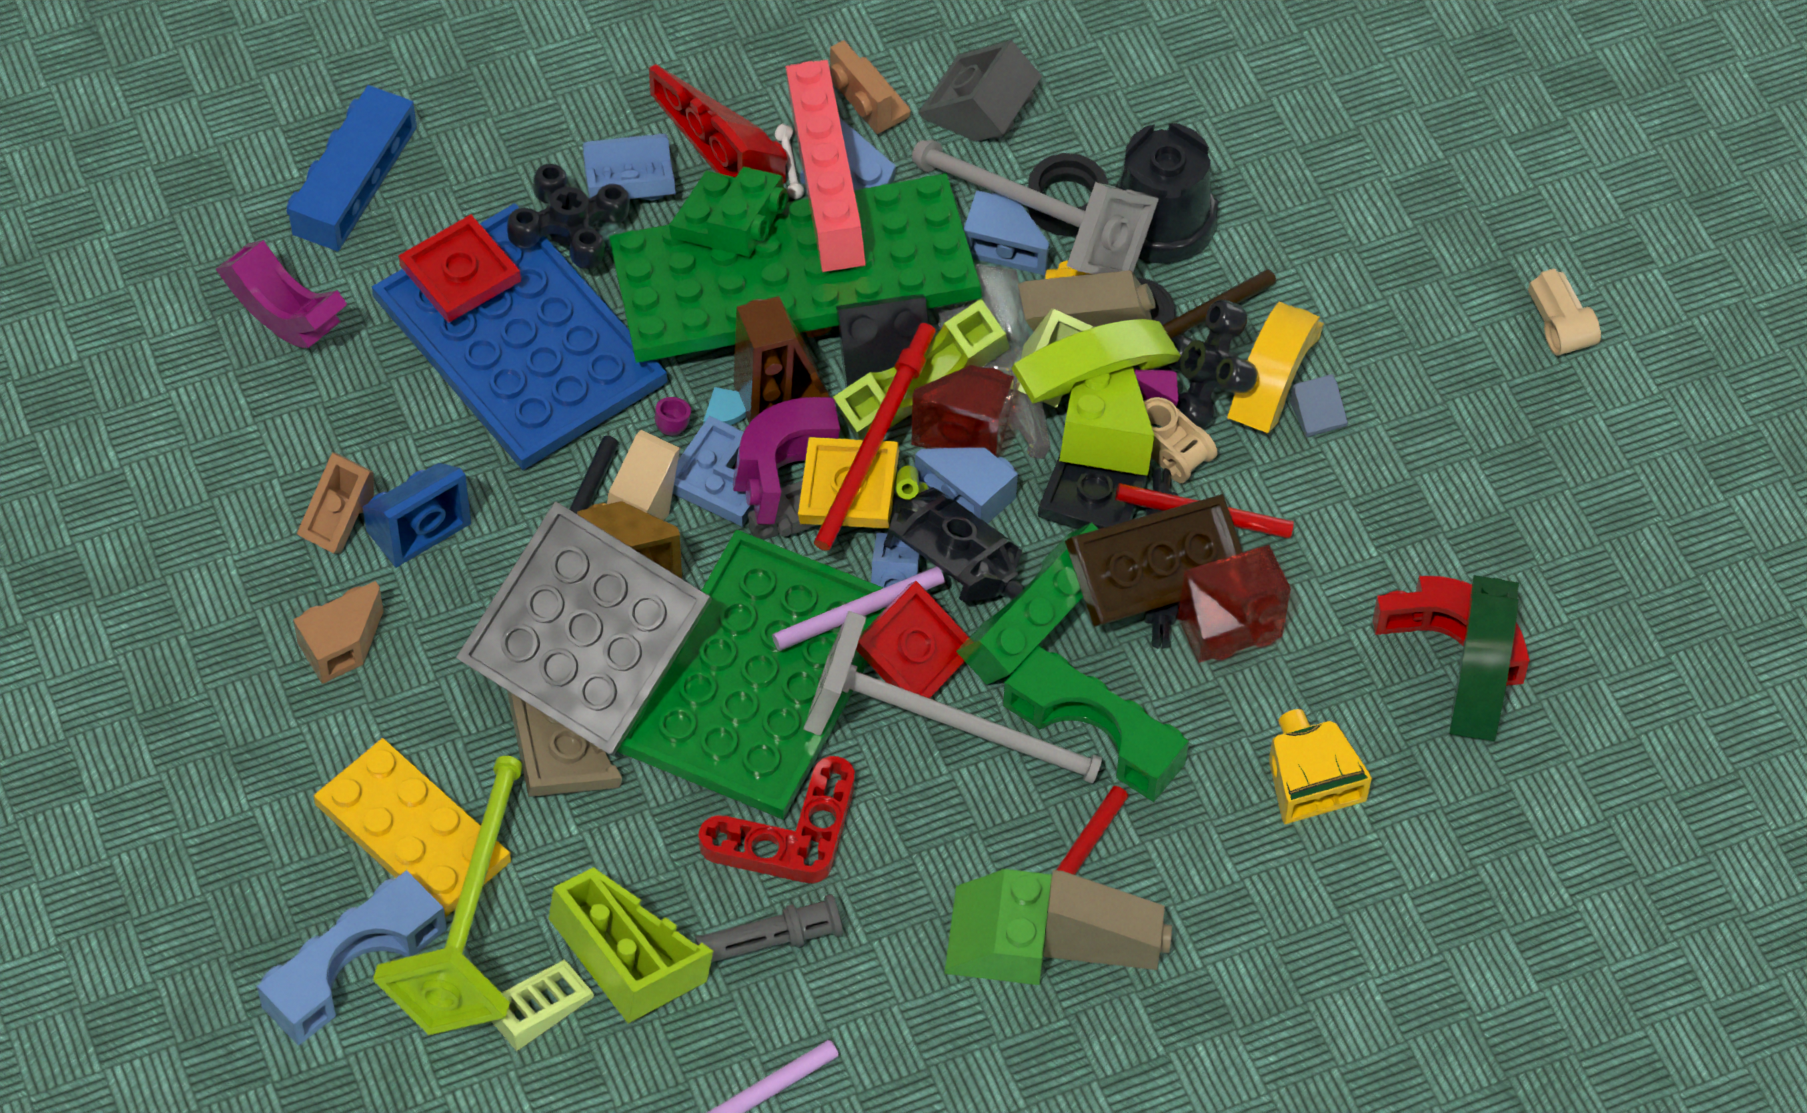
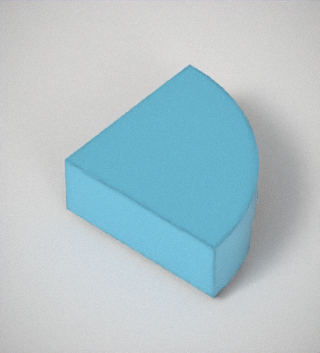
(726, 406)

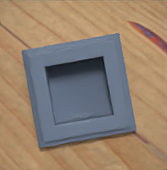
(1318, 405)

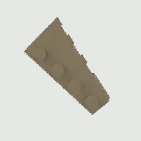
(556, 757)

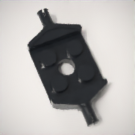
(979, 561)

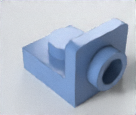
(893, 563)

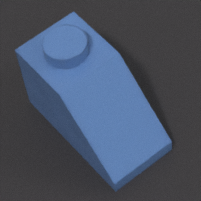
(1005, 234)
(969, 477)

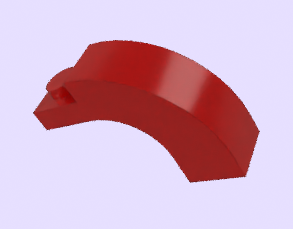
(1441, 607)

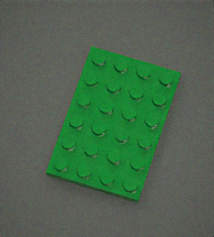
(732, 700)

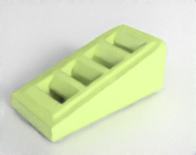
(535, 1024)

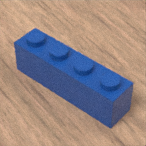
(351, 167)

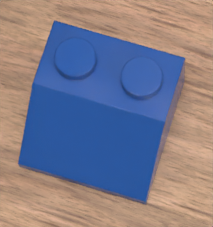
(418, 512)

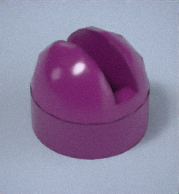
(672, 415)

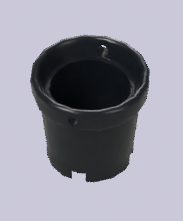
(1177, 172)

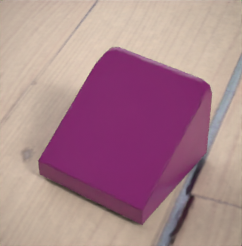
(1158, 384)

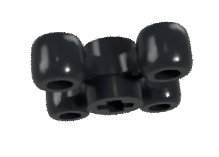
(568, 216)
(1212, 364)

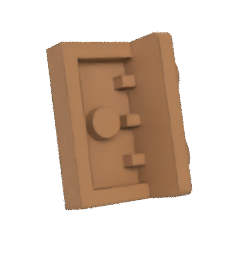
(866, 89)

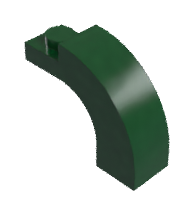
(1485, 658)

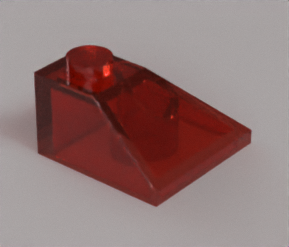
(963, 410)

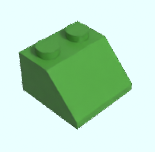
(1000, 927)

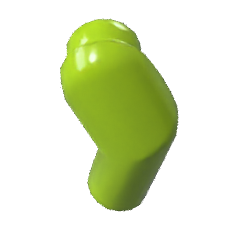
(908, 483)

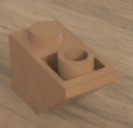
(340, 632)

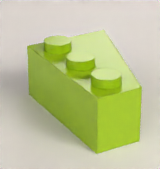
(624, 946)

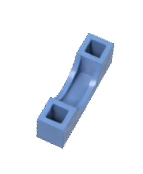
(395, 919)

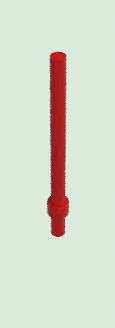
(908, 368)

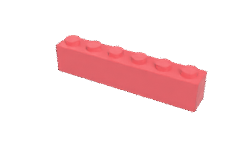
(825, 166)

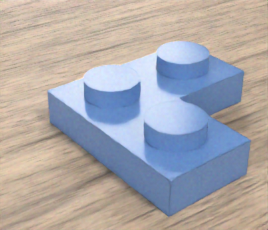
(706, 472)

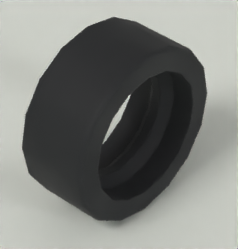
(1061, 168)

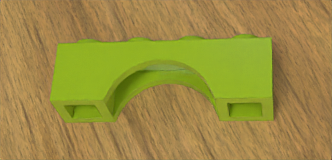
(964, 340)

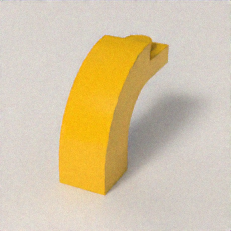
(1277, 356)

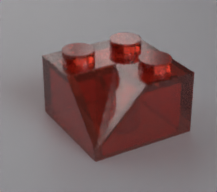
(1234, 604)

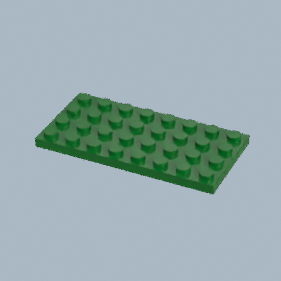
(687, 294)

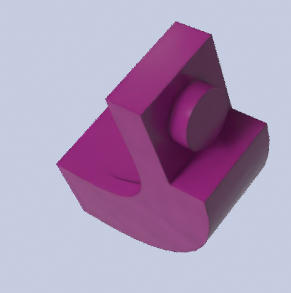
(278, 298)
(776, 439)

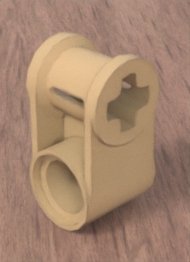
(1179, 442)

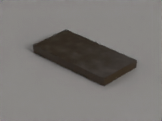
(1144, 560)

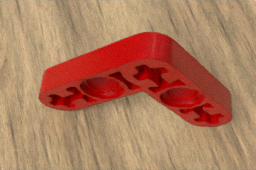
(792, 845)

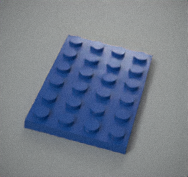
(532, 359)

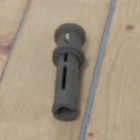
(792, 926)

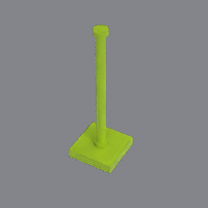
(442, 986)

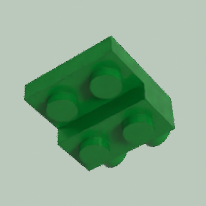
(730, 210)

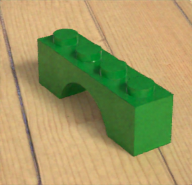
(1027, 619)
(1052, 691)

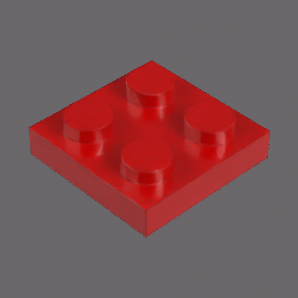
(459, 268)
(913, 643)

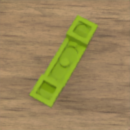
(1093, 353)

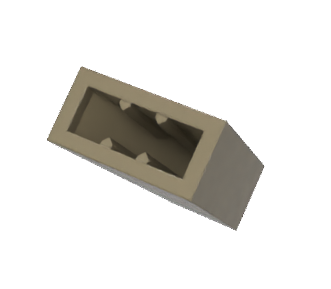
(1089, 298)
(1103, 924)

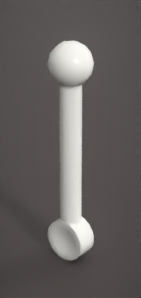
(784, 134)

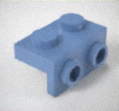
(635, 163)

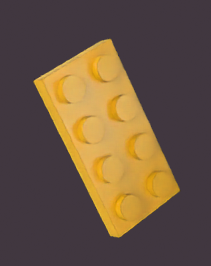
(406, 822)

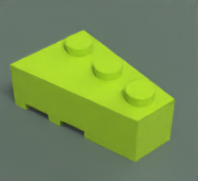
(1108, 424)

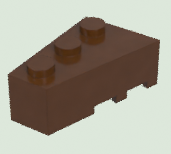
(772, 358)

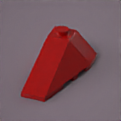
(714, 130)

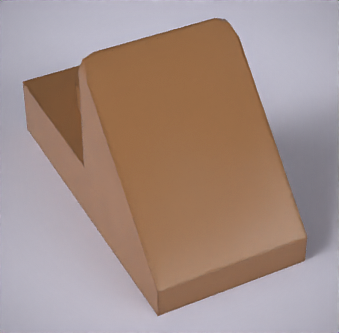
(336, 503)

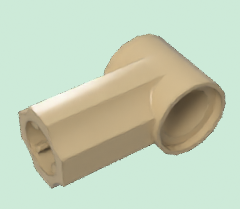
(1565, 320)

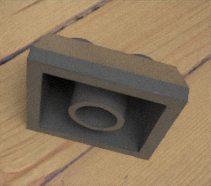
(982, 92)

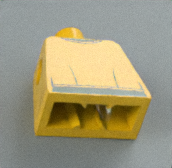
(1315, 768)

